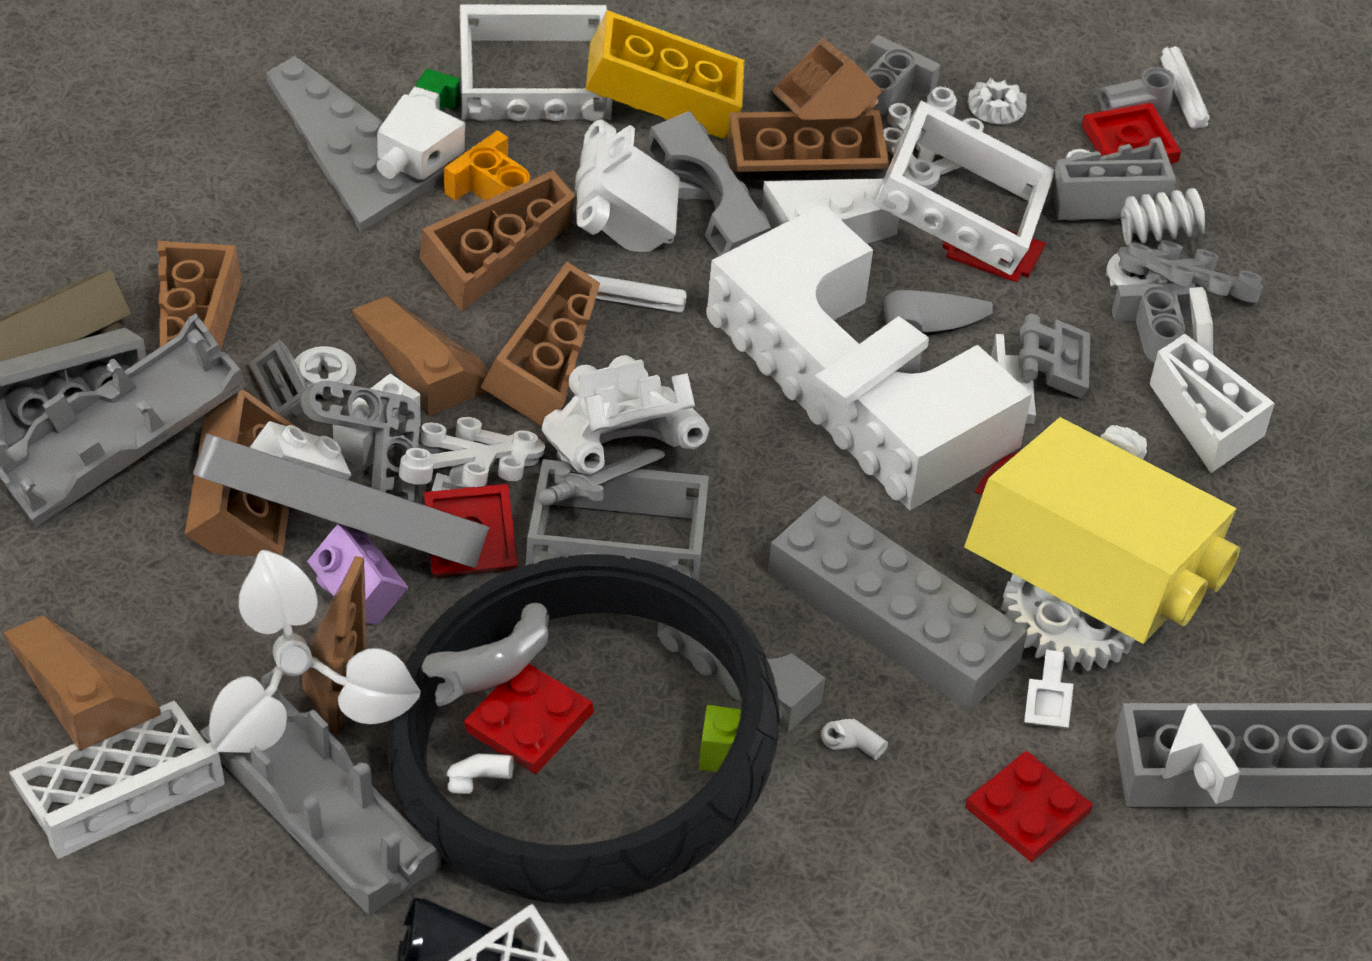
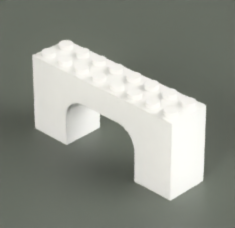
(909, 429)

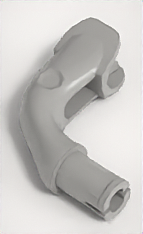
(492, 663)

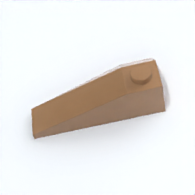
(422, 355)
(336, 642)
(79, 684)

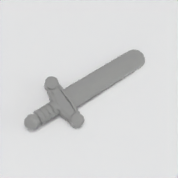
(588, 485)

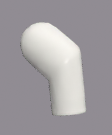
(475, 766)

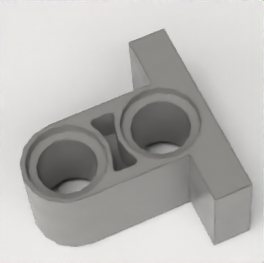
(898, 72)
(1157, 312)

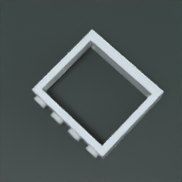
(528, 24)
(981, 156)

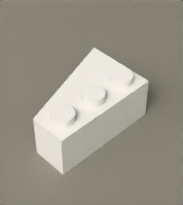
(1209, 401)

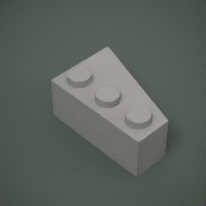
(1098, 185)

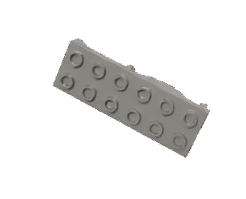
(107, 429)
(333, 809)

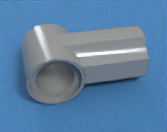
(1154, 87)

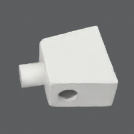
(418, 139)

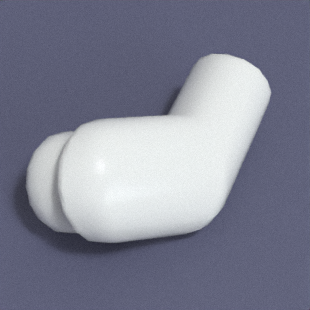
(853, 734)

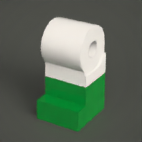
(438, 90)

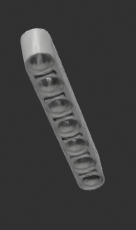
(341, 500)

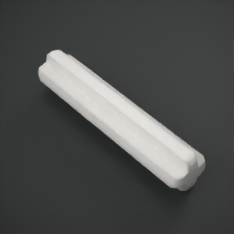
(1185, 88)
(641, 294)

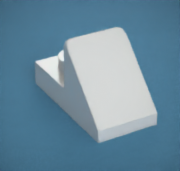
(1200, 750)

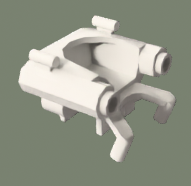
(621, 404)

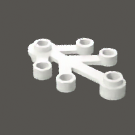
(924, 170)
(516, 451)

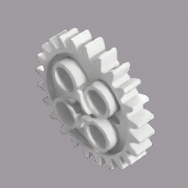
(1062, 627)

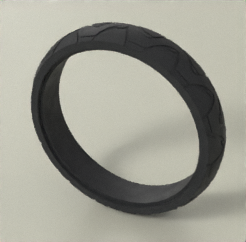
(632, 861)

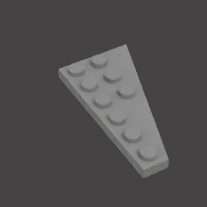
(344, 143)

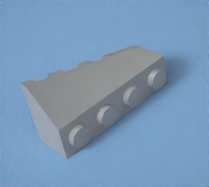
(67, 368)

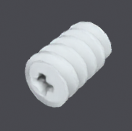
(1162, 215)

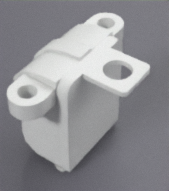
(624, 190)

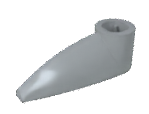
(934, 310)

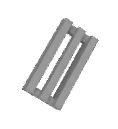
(293, 402)

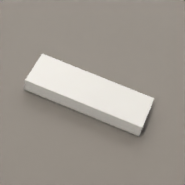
(871, 361)

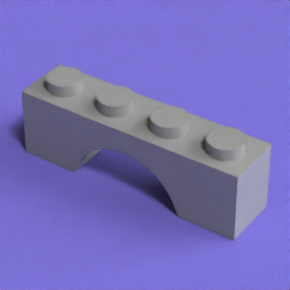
(687, 151)
(797, 683)

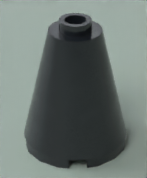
(441, 933)

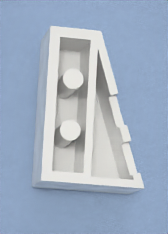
(848, 199)

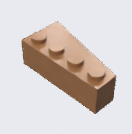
(495, 237)
(197, 281)
(543, 351)

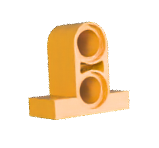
(484, 170)

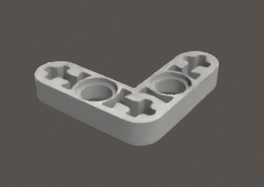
(379, 421)

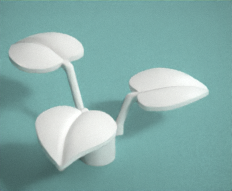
(273, 599)

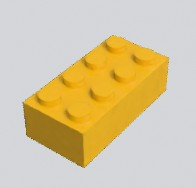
(664, 73)

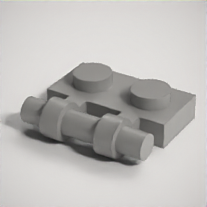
(1066, 355)

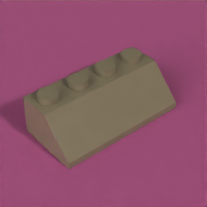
(64, 316)

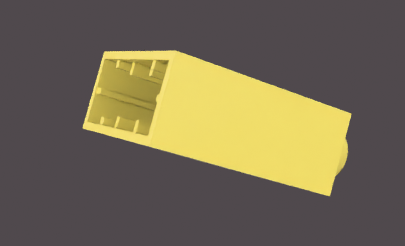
(1104, 531)

